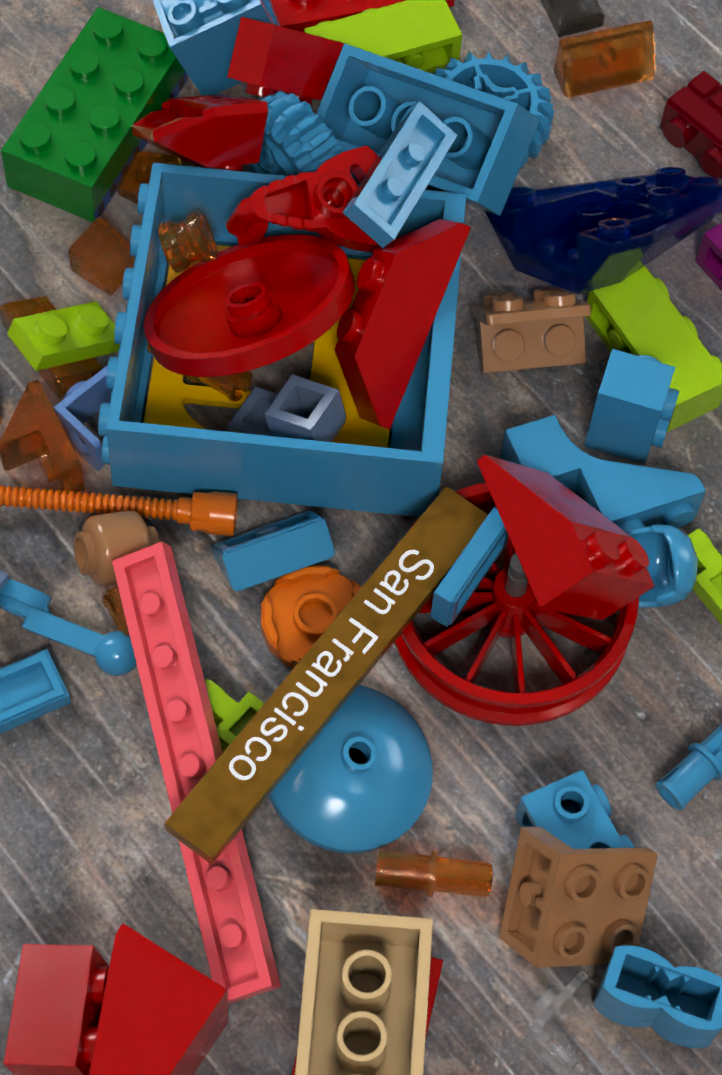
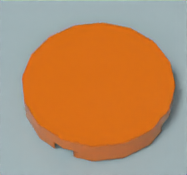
(302, 609)

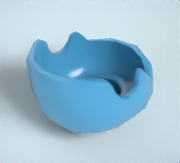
(671, 564)

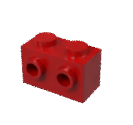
(282, 60)
(56, 1010)

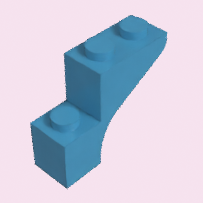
(620, 491)

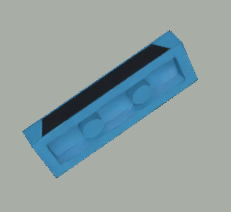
(400, 174)

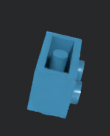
(632, 406)
(572, 813)

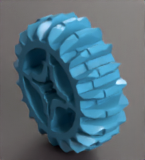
(510, 83)
(294, 138)

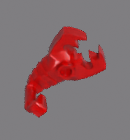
(309, 203)

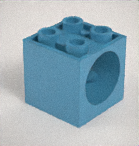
(205, 35)

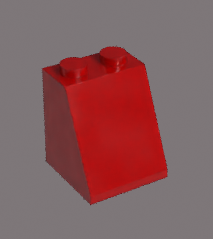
(155, 1012)

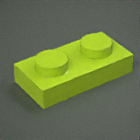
(64, 335)

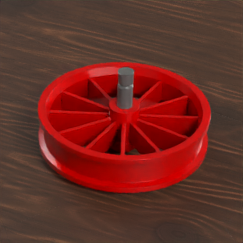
(510, 611)

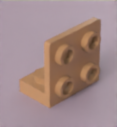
(574, 902)

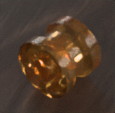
(187, 241)

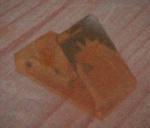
(38, 435)

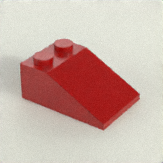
(565, 546)

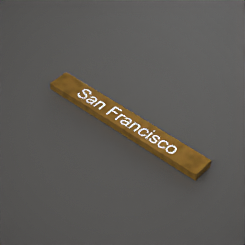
(324, 678)

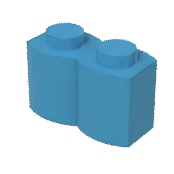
(648, 991)

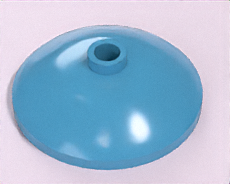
(354, 804)

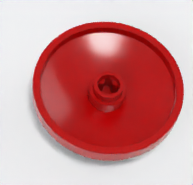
(249, 306)

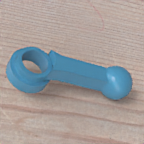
(111, 651)

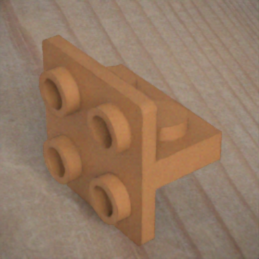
(531, 331)

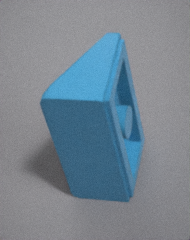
(274, 550)

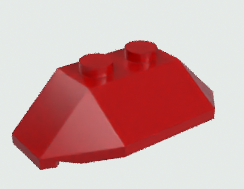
(207, 130)
(394, 314)

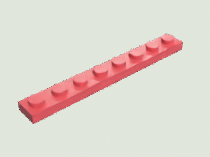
(187, 748)

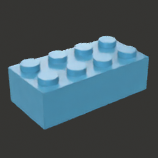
(373, 93)

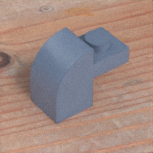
(298, 411)

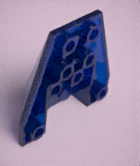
(602, 229)

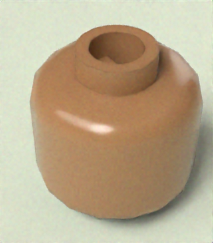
(109, 538)

